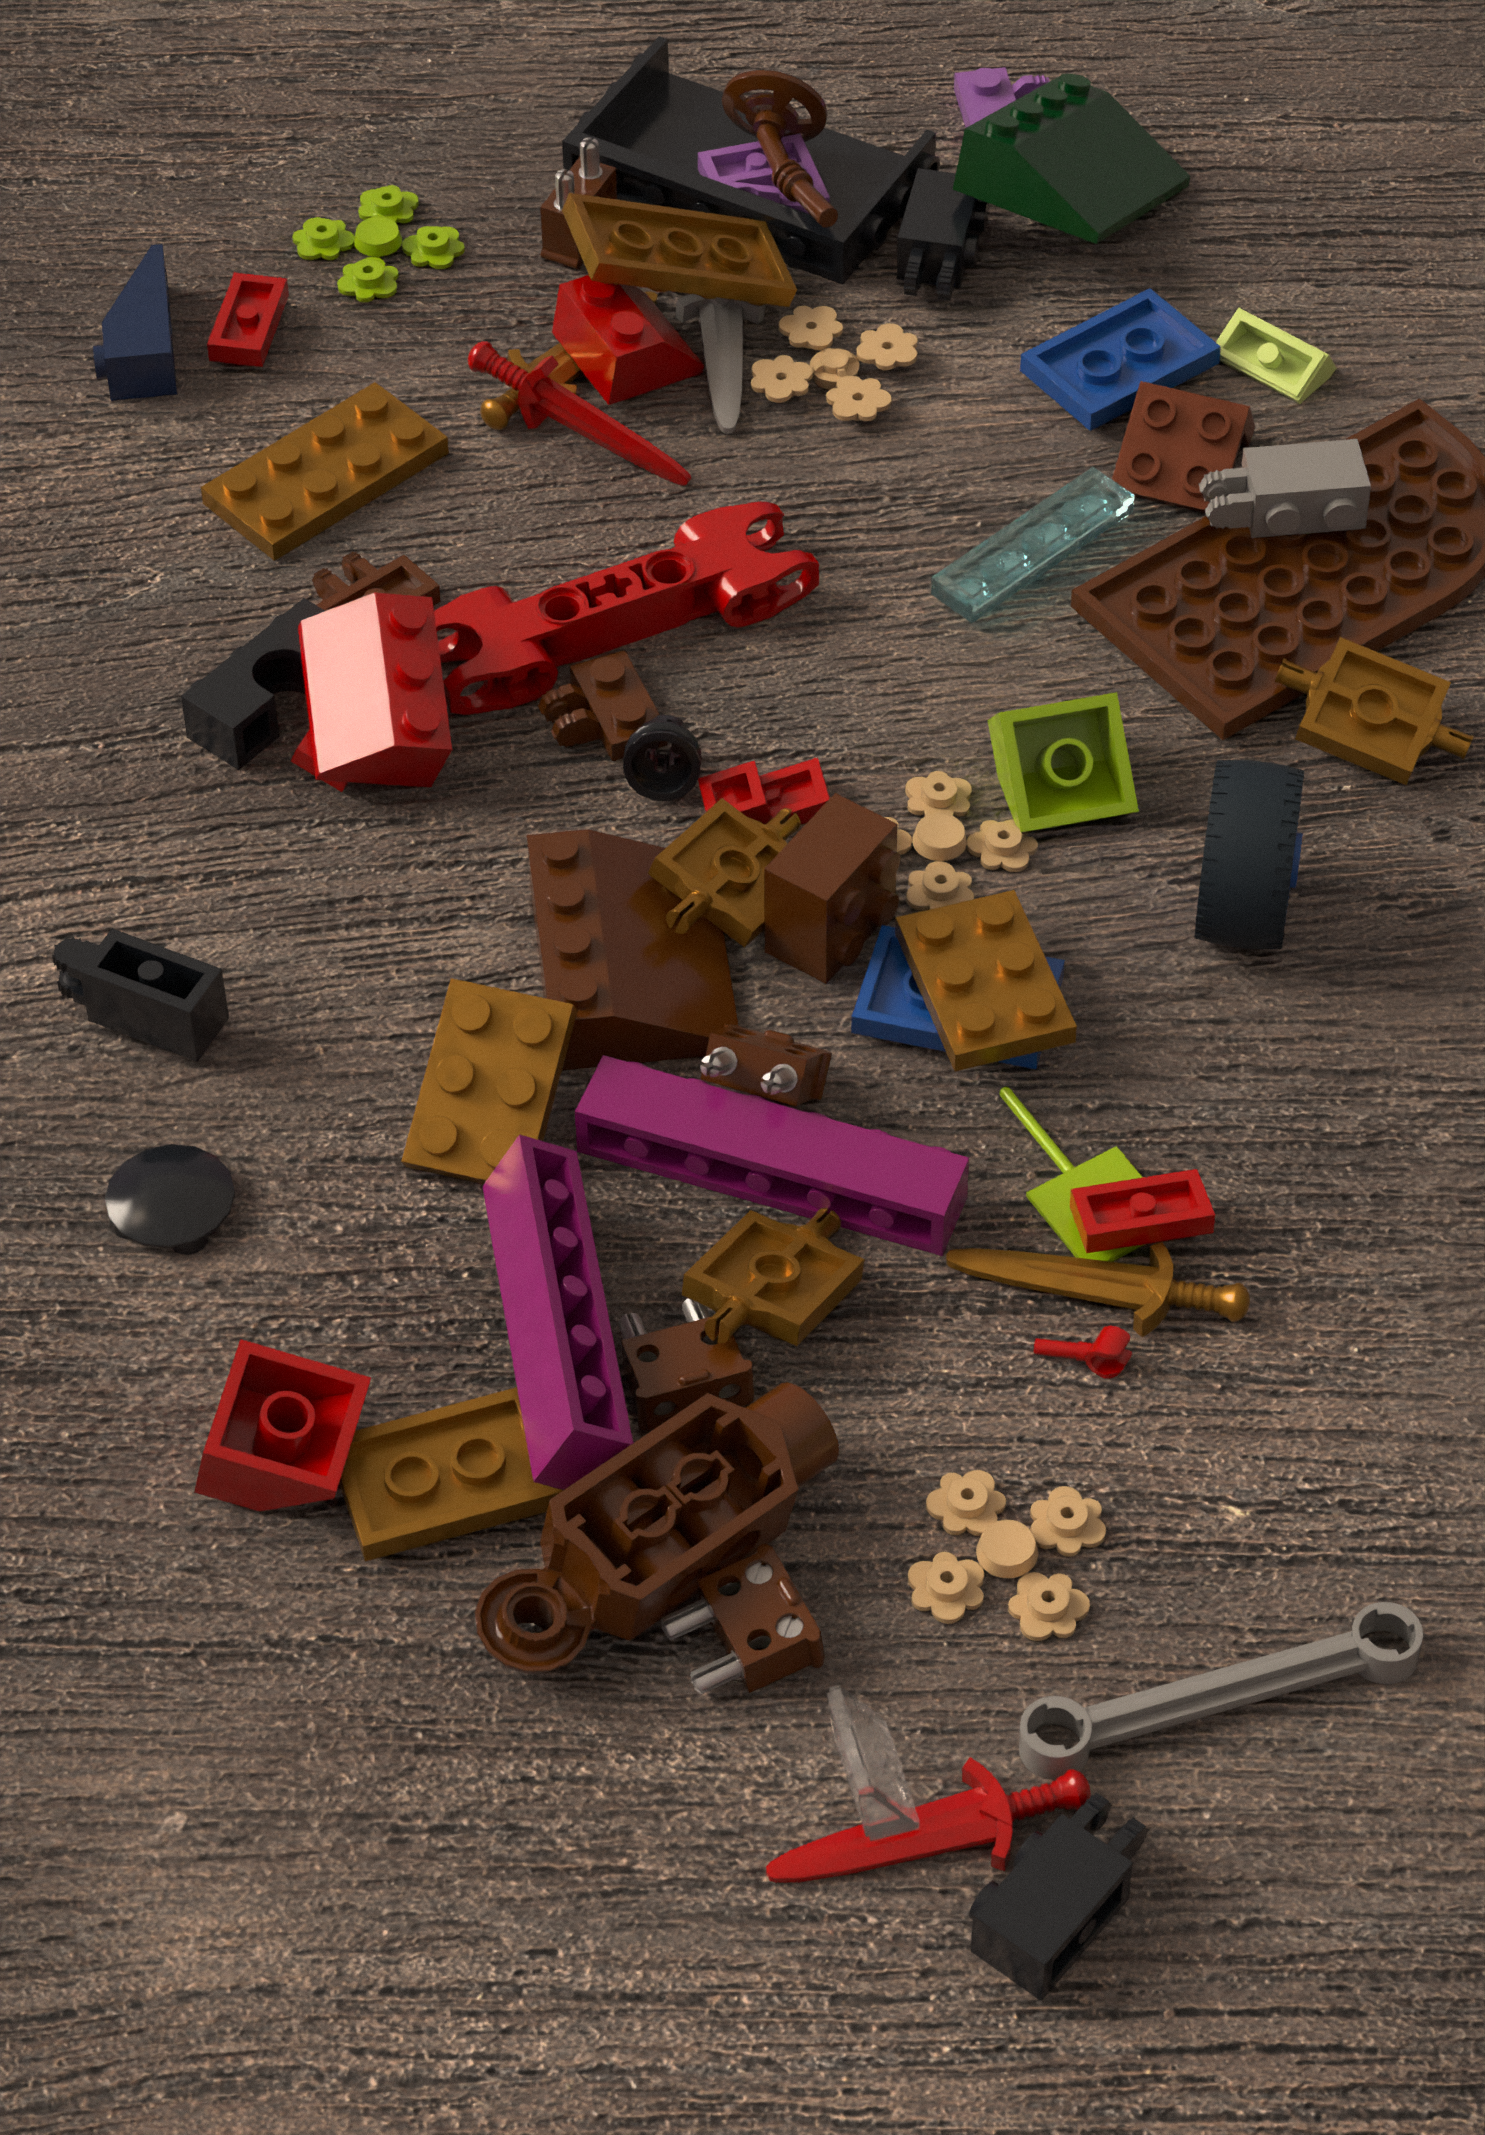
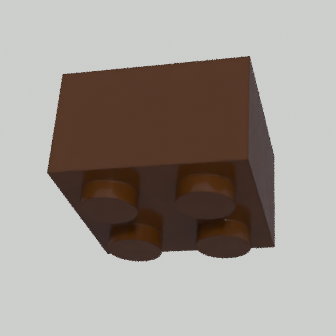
(831, 888)

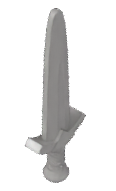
(722, 349)

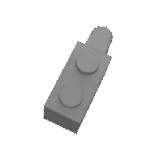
(1291, 490)

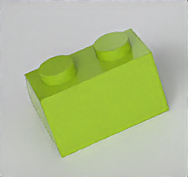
(1063, 762)

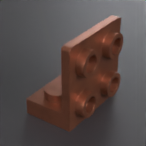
(1176, 441)

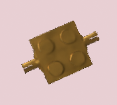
(1373, 710)
(721, 869)
(773, 1277)

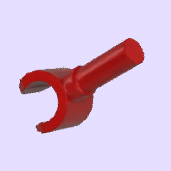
(1104, 1357)

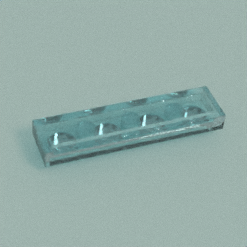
(1032, 544)

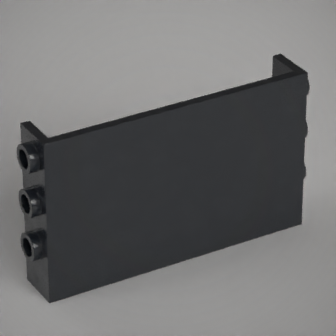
(659, 122)

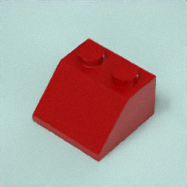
(620, 339)
(280, 1430)

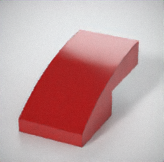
(763, 796)

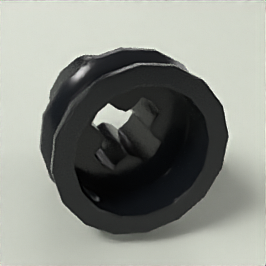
(679, 767)

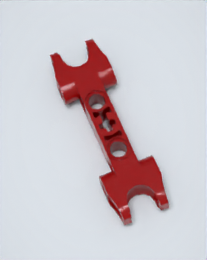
(707, 571)

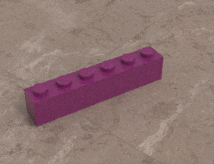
(772, 1154)
(555, 1313)

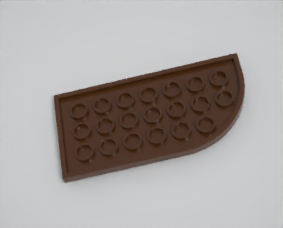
(1223, 609)

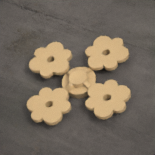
(834, 367)
(943, 838)
(1007, 1551)

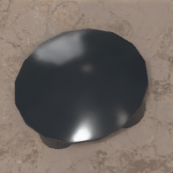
(170, 1198)

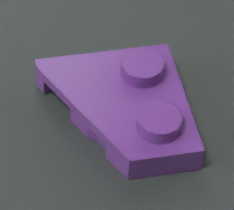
(748, 169)

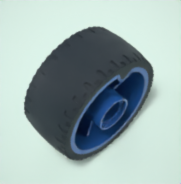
(1249, 854)

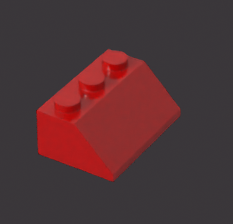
(376, 691)

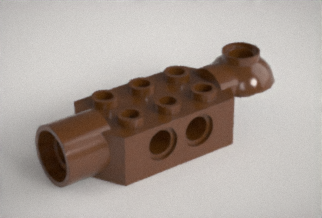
(656, 1521)

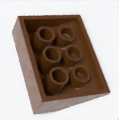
(614, 957)

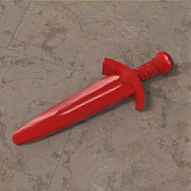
(544, 398)
(945, 1826)

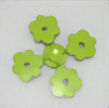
(378, 237)

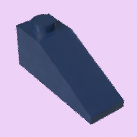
(138, 335)

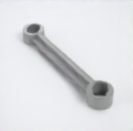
(1220, 1690)

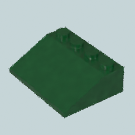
(1067, 160)

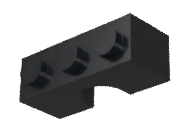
(235, 704)

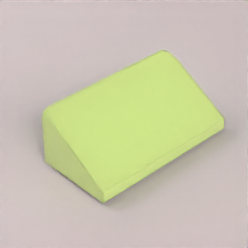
(1273, 357)

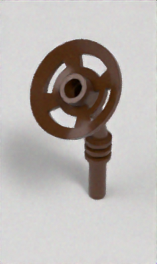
(778, 119)

